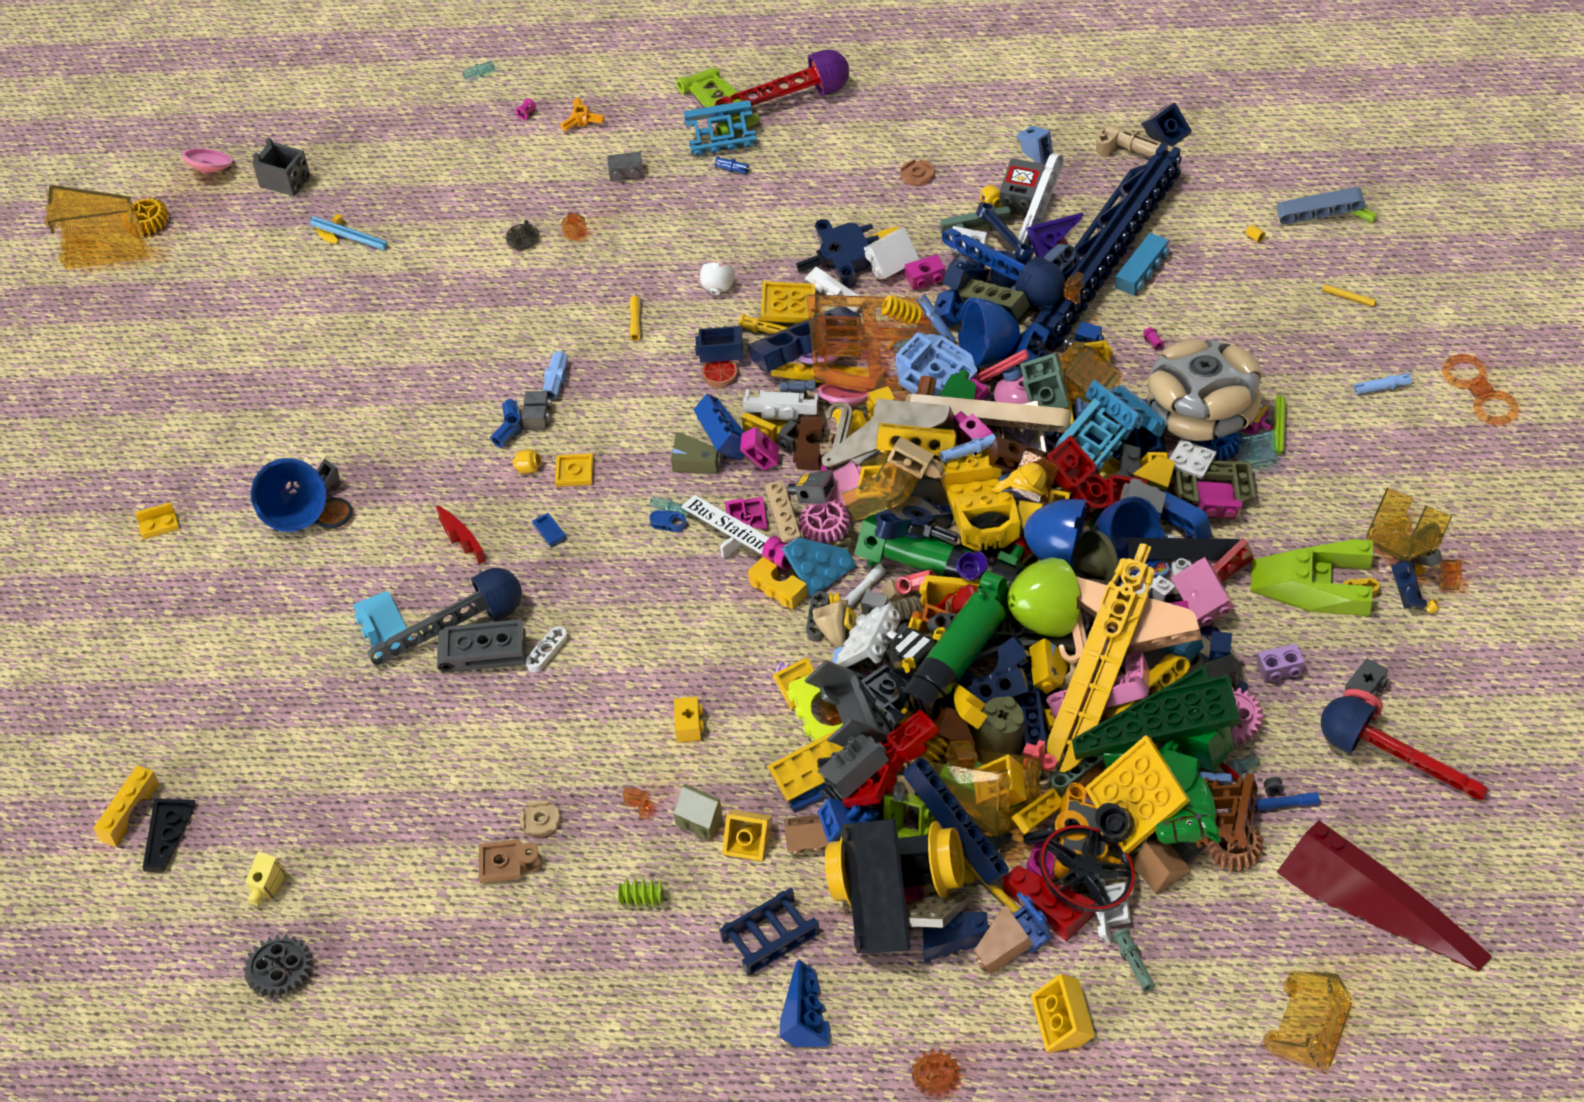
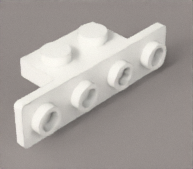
(828, 285)
(1116, 916)

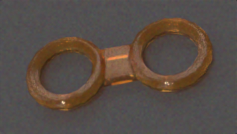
(1480, 389)

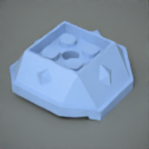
(932, 357)

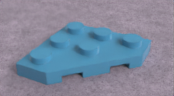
(817, 562)

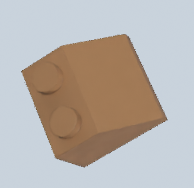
(804, 833)

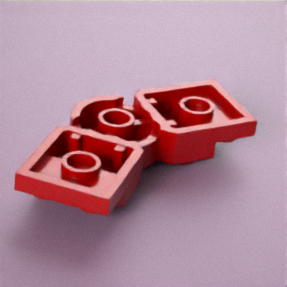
(1078, 476)
(902, 746)

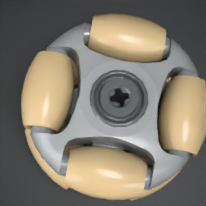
(1205, 389)

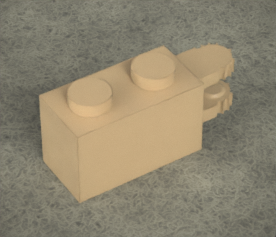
(915, 459)

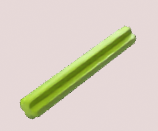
(1279, 426)

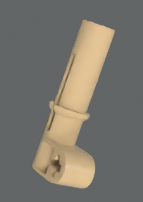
(1112, 136)

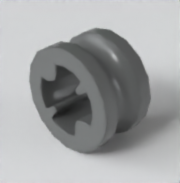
(1273, 786)

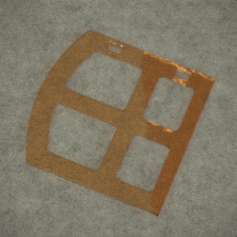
(872, 334)

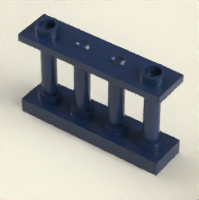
(771, 950)

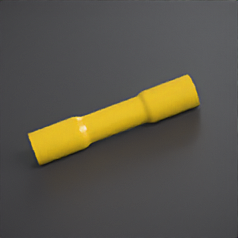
(635, 320)

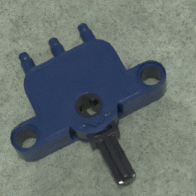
(841, 250)

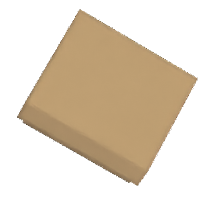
(890, 590)

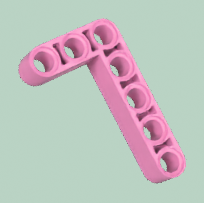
(1126, 688)

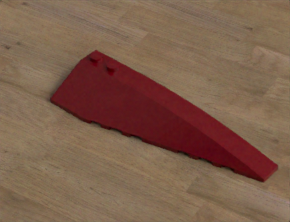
(1348, 878)

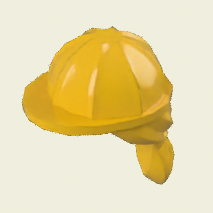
(1026, 478)

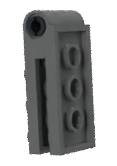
(481, 646)

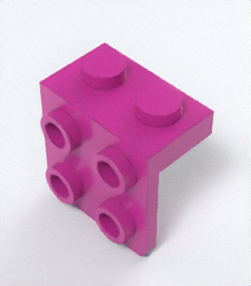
(1218, 500)

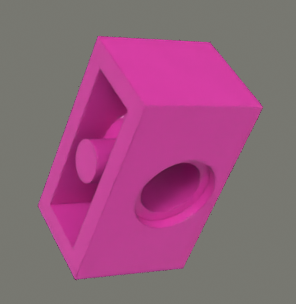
(924, 272)
(759, 448)

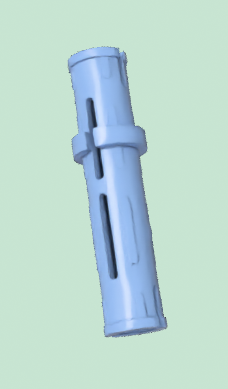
(1384, 383)
(973, 446)

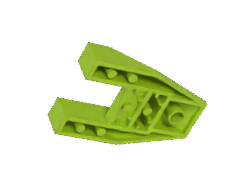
(1304, 577)

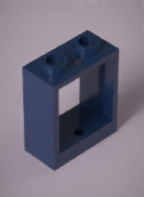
(719, 344)

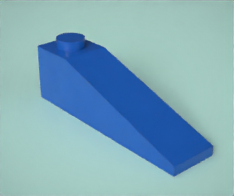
(802, 1012)

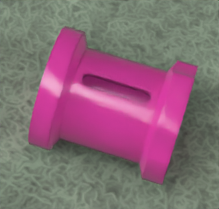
(525, 108)

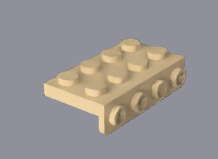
(783, 511)

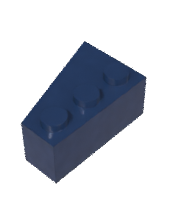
(962, 271)
(959, 934)

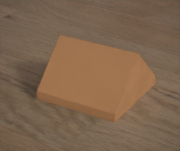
(1159, 865)

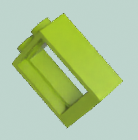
(896, 809)

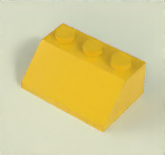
(1062, 1014)

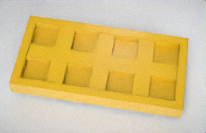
(799, 770)

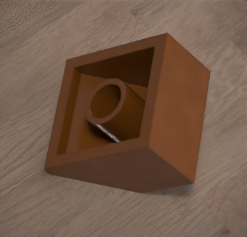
(952, 725)

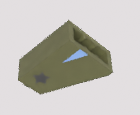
(694, 456)

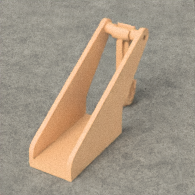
(1158, 627)

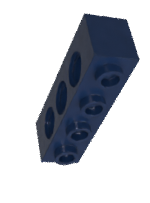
(1016, 676)

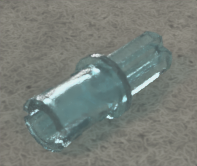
(478, 69)
(667, 505)

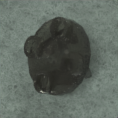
(522, 236)

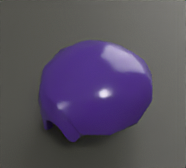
(972, 565)

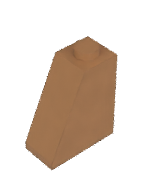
(1002, 942)

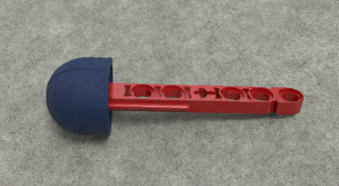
(1347, 721)

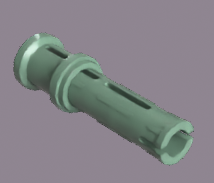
(1131, 949)

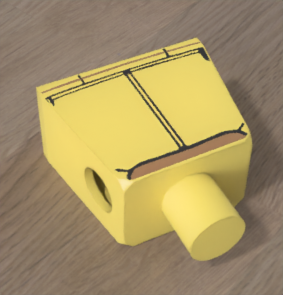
(264, 877)

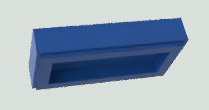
(549, 530)

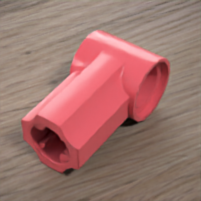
(914, 581)

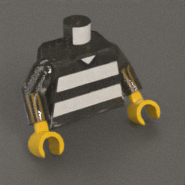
(911, 648)

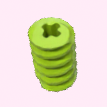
(640, 893)

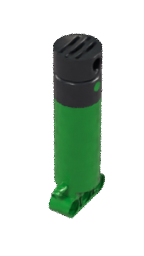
(957, 646)

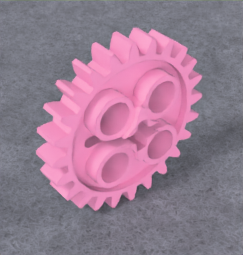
(1249, 708)

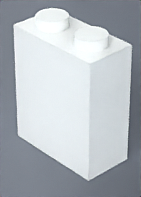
(890, 253)

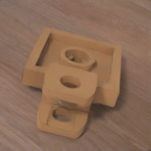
(515, 860)

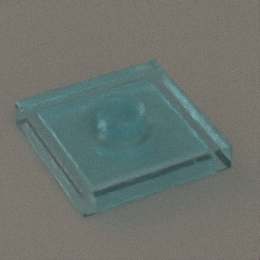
(1258, 449)

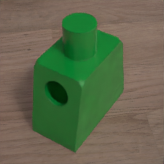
(959, 386)

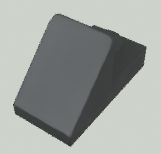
(329, 474)

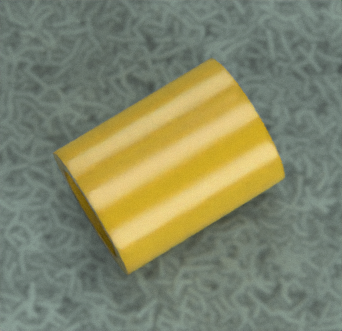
(1255, 233)

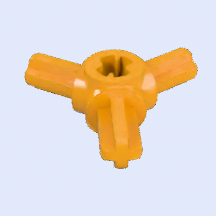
(581, 116)

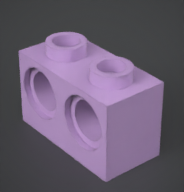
(1280, 663)

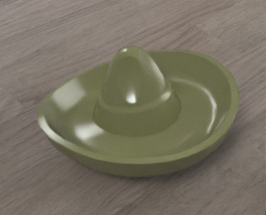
(1096, 556)

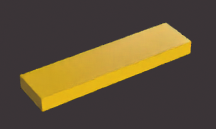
(1037, 811)

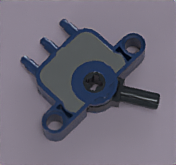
(917, 520)

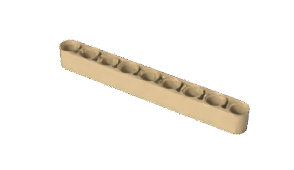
(1004, 414)

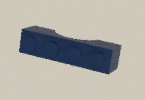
(1010, 655)

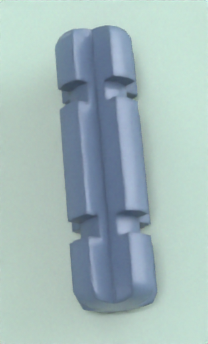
(798, 386)

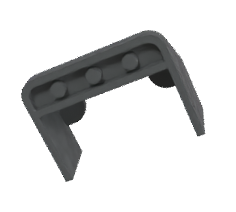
(857, 713)

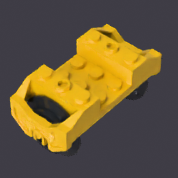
(983, 518)

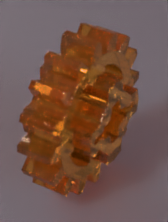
(936, 1073)

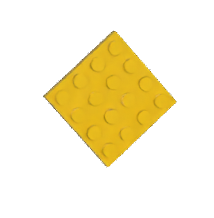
(1142, 786)

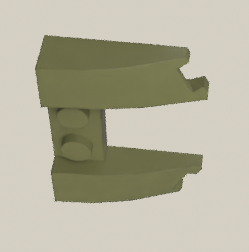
(1238, 472)

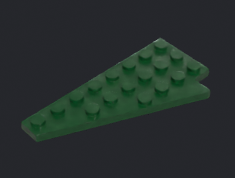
(1178, 710)

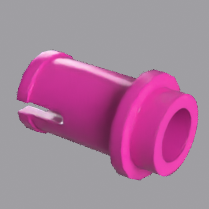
(1151, 335)

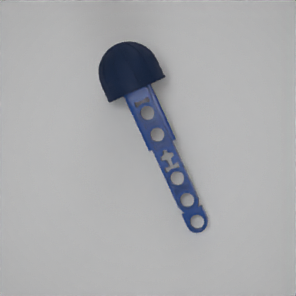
(1038, 279)

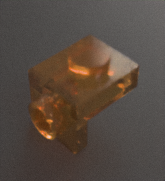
(1073, 287)
(638, 798)

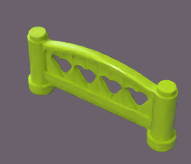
(697, 84)

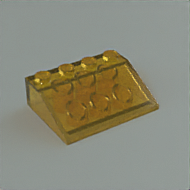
(1084, 364)

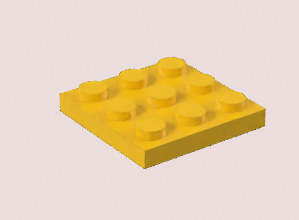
(785, 301)

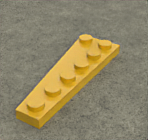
(805, 371)

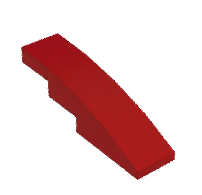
(459, 532)

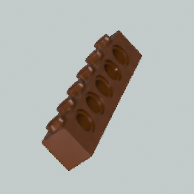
(1008, 454)

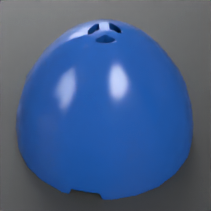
(987, 331)
(279, 506)
(1130, 518)
(1056, 529)

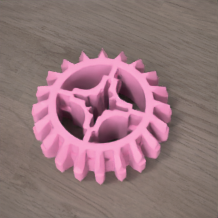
(825, 522)

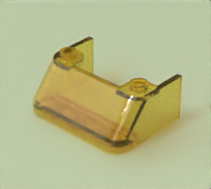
(879, 492)
(1391, 527)

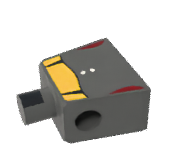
(813, 487)

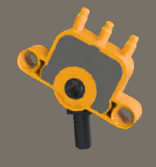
(1072, 812)

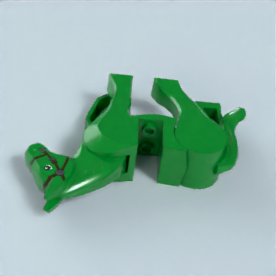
(1184, 758)

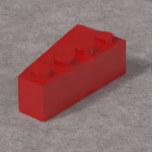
(1060, 916)

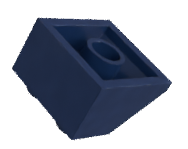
(1167, 125)

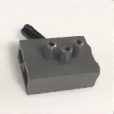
(853, 764)

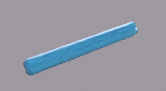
(348, 233)

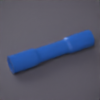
(1298, 800)

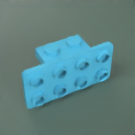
(379, 619)

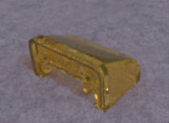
(1312, 1019)

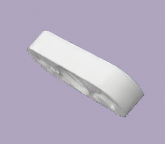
(547, 641)

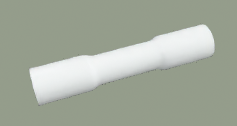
(873, 576)

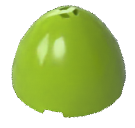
(1045, 598)

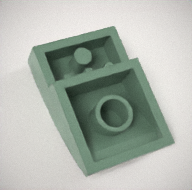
(1045, 381)

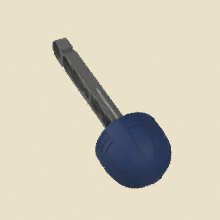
(496, 592)

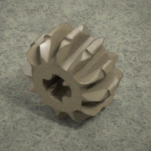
(907, 607)

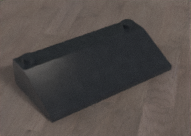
(876, 886)

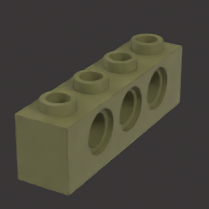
(1013, 301)

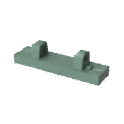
(972, 219)

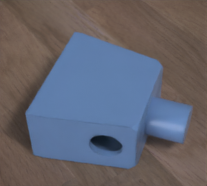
(1036, 143)

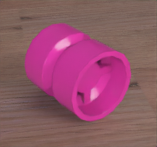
(774, 553)

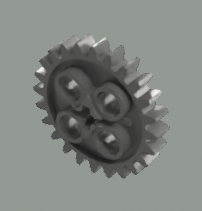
(265, 980)

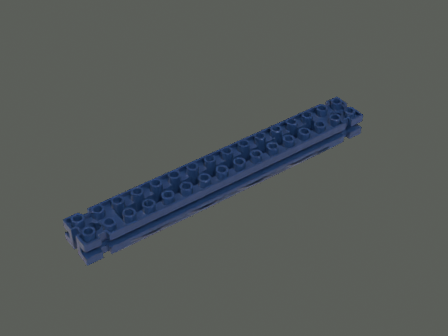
(1102, 252)

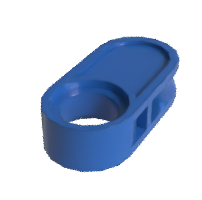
(663, 520)

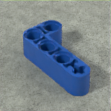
(1186, 516)

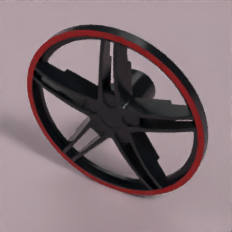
(1085, 870)

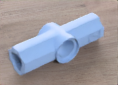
(555, 374)

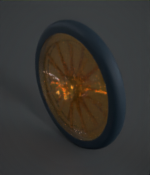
(335, 513)

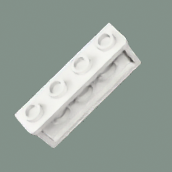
(869, 635)

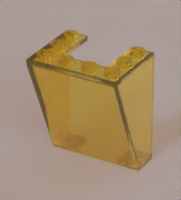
(94, 227)
(987, 792)

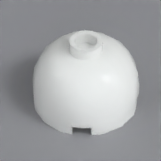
(716, 278)

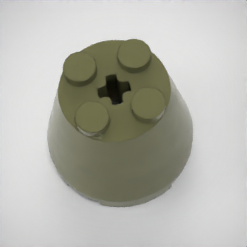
(1002, 728)

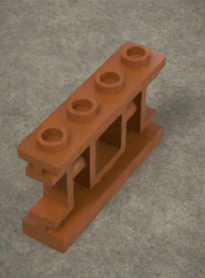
(1242, 810)

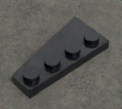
(165, 829)

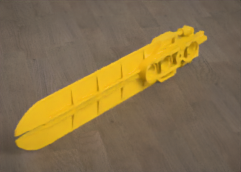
(1092, 653)

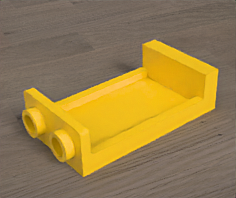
(937, 587)

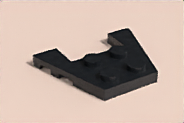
(883, 691)

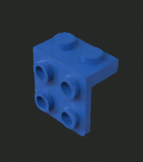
(1032, 922)

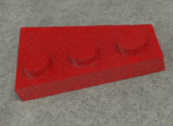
(1234, 560)

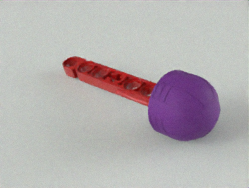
(826, 71)

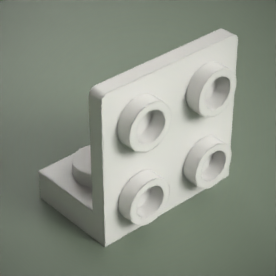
(1192, 458)

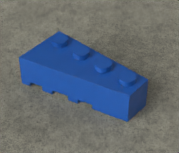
(720, 426)

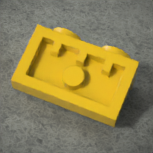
(157, 520)

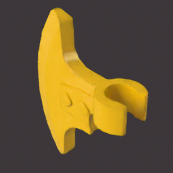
(328, 236)

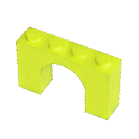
(804, 697)

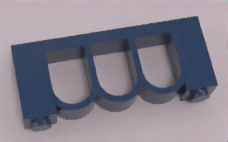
(788, 343)

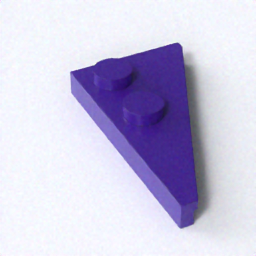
(1048, 234)

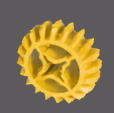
(151, 214)

